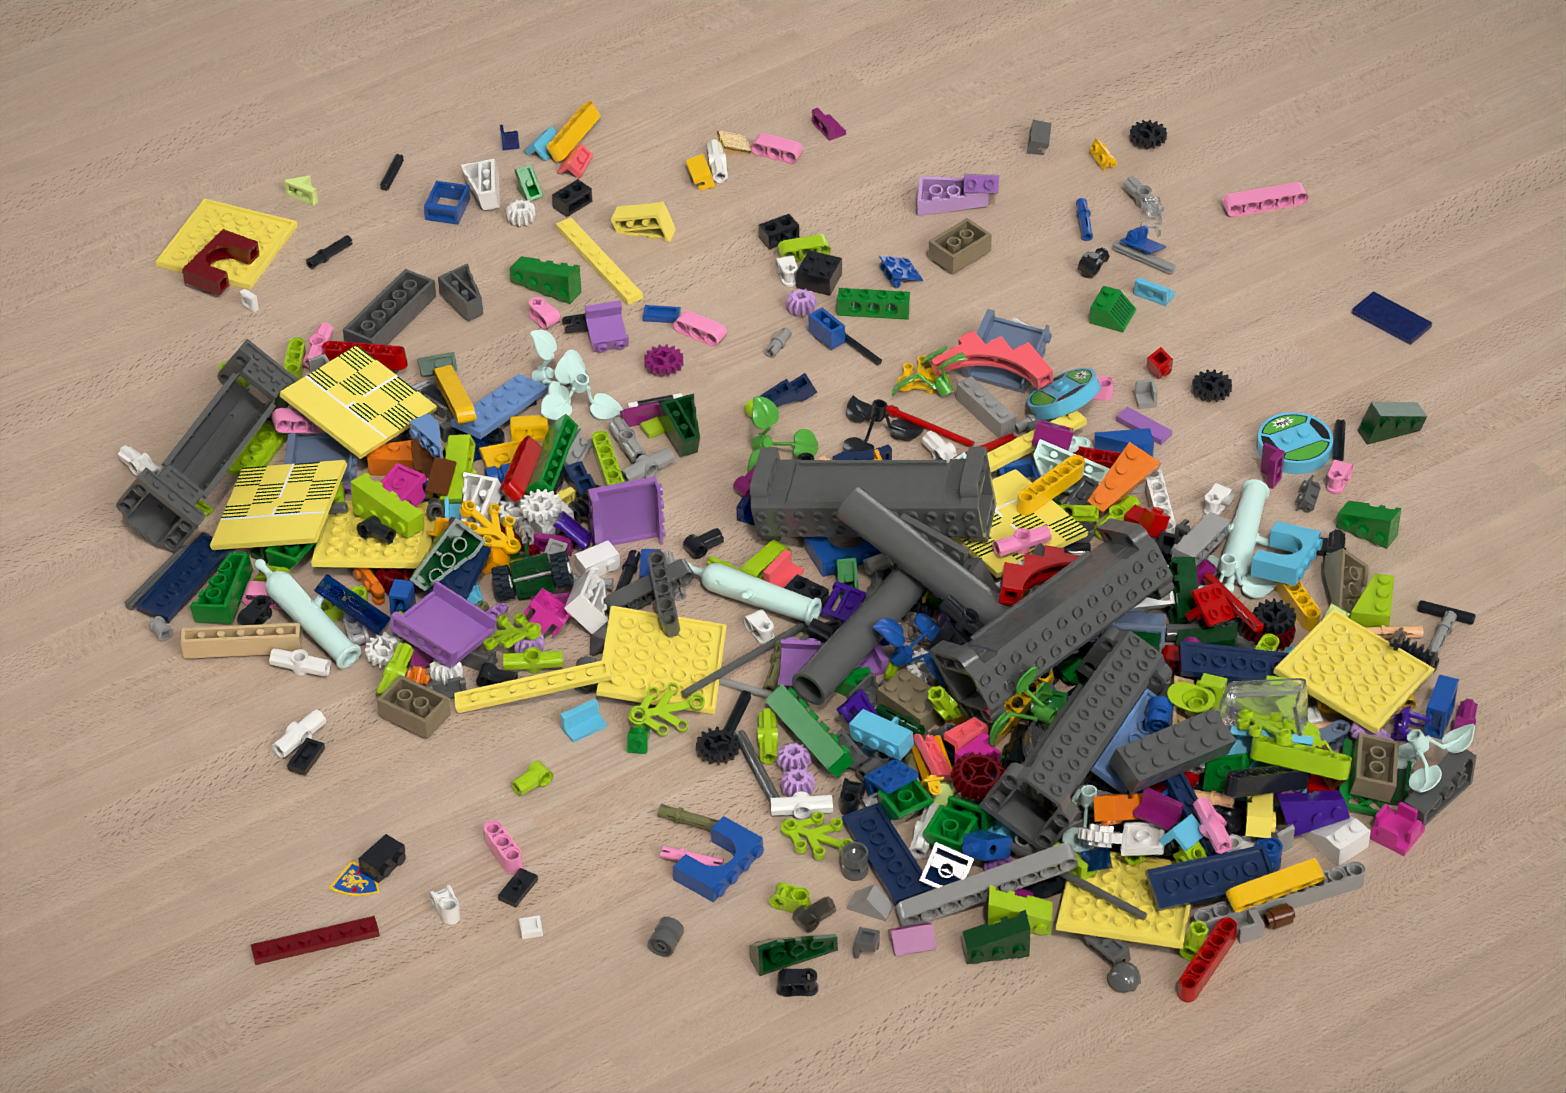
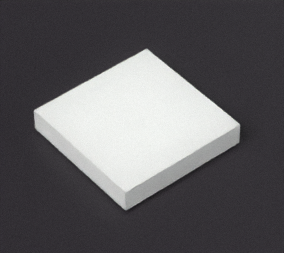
(1141, 839)

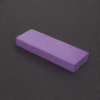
(1135, 420)

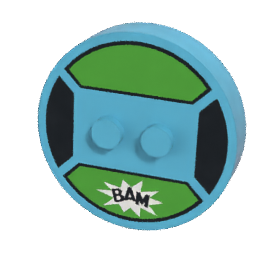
(1065, 394)
(1302, 437)

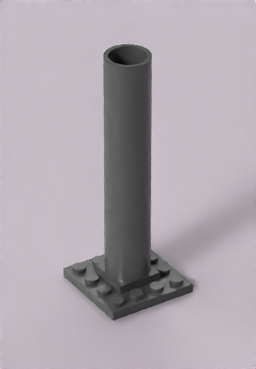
(918, 555)
(855, 637)

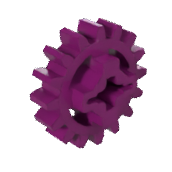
(663, 360)

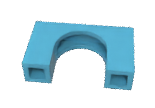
(1290, 567)

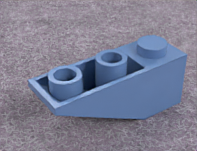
(427, 432)

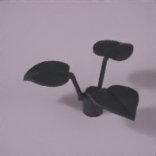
(860, 411)

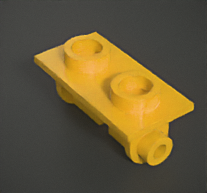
(1102, 155)
(932, 785)

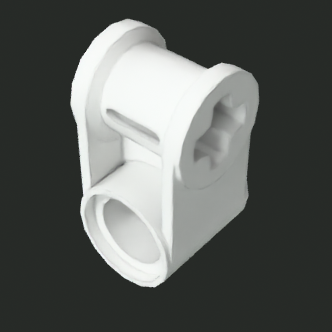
(787, 269)
(1218, 499)
(759, 626)
(446, 905)

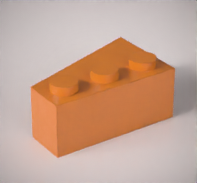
(1115, 808)

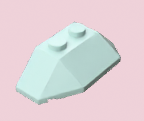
(1049, 456)

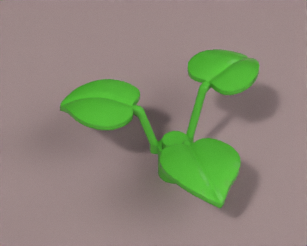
(941, 383)
(763, 415)
(1039, 709)

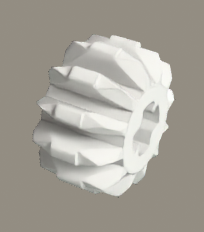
(520, 212)
(441, 672)

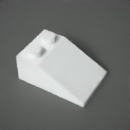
(1340, 840)

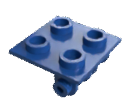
(1138, 239)
(898, 269)

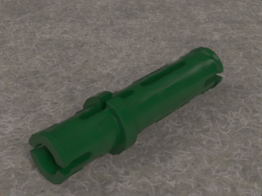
(904, 721)

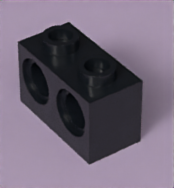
(572, 198)
(778, 230)
(808, 588)

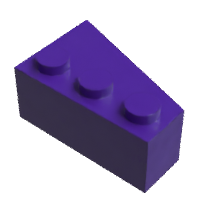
(1312, 810)

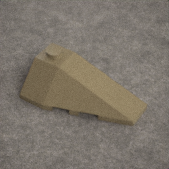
(1345, 578)

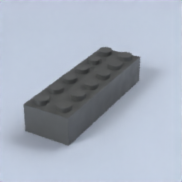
(391, 309)
(1172, 751)

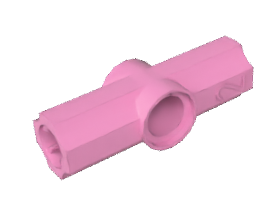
(322, 335)
(1021, 541)
(1212, 825)

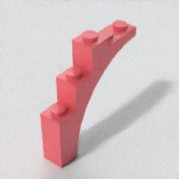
(997, 353)

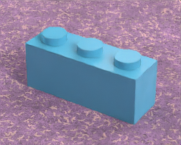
(881, 734)

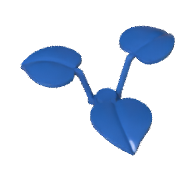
(903, 654)

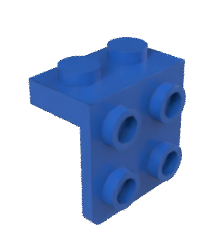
(889, 777)

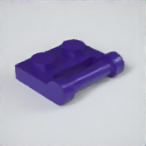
(573, 530)
(849, 603)
(856, 703)

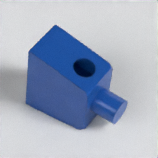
(979, 843)

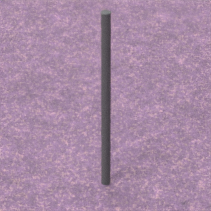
(742, 660)
(1089, 887)

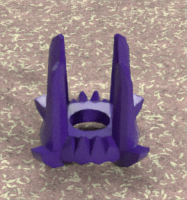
(1402, 721)

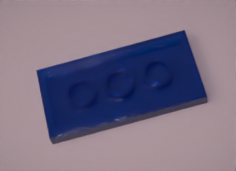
(1392, 318)
(352, 604)

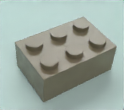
(960, 245)
(908, 697)
(413, 706)
(1374, 767)

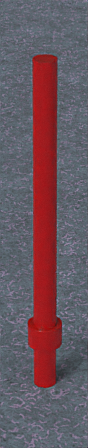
(895, 412)

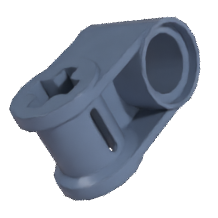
(1335, 735)

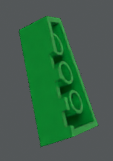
(547, 278)
(225, 590)

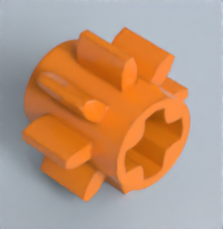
(418, 675)

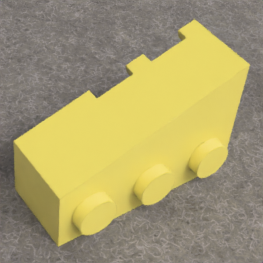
(644, 219)
(1260, 816)

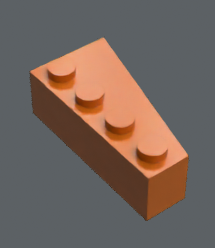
(388, 455)
(1124, 476)

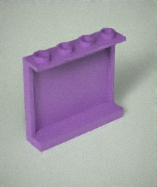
(627, 512)
(444, 625)

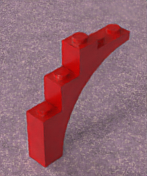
(1035, 569)

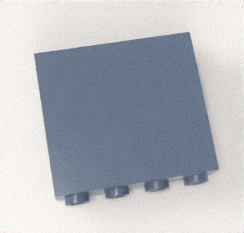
(1015, 335)
(318, 449)
(1141, 622)

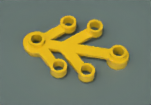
(908, 369)
(507, 542)

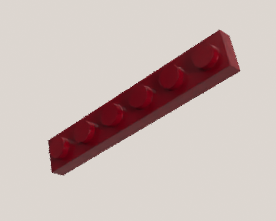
(315, 940)

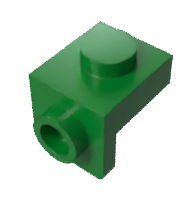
(638, 739)

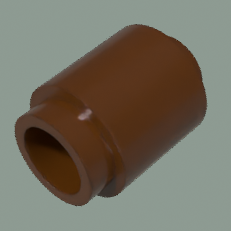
(1278, 916)

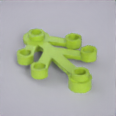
(529, 630)
(664, 710)
(1269, 723)
(792, 829)

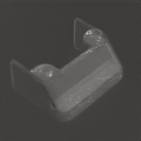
(1264, 697)

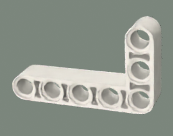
(1158, 496)

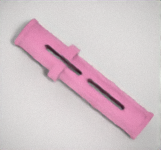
(676, 854)

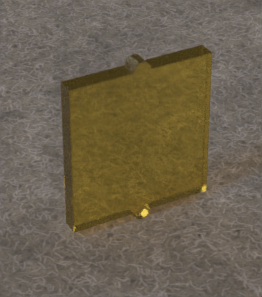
(734, 141)

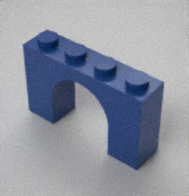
(824, 553)
(714, 880)

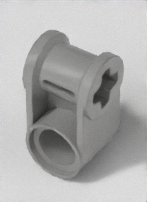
(355, 631)

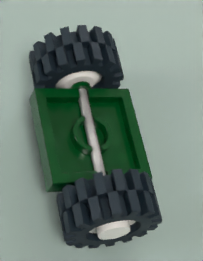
(531, 575)

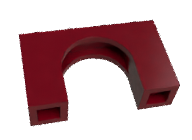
(223, 246)

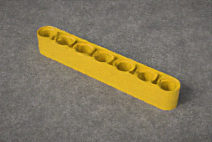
(454, 394)

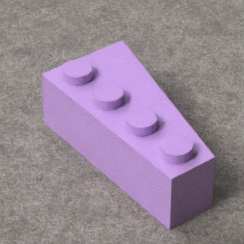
(946, 195)

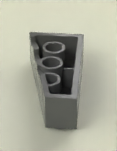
(1456, 776)

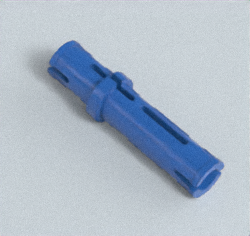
(1083, 214)

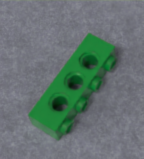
(873, 303)

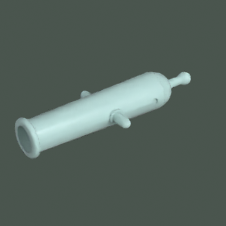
(1245, 526)
(757, 592)
(308, 613)

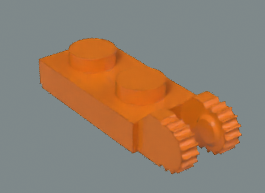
(371, 584)

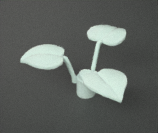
(545, 346)
(571, 372)
(1252, 585)
(1428, 777)
(1085, 798)

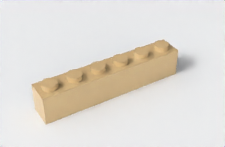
(240, 640)

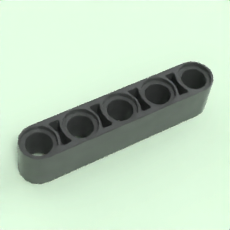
(642, 592)
(664, 593)

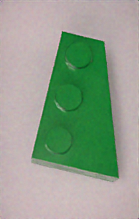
(1370, 522)

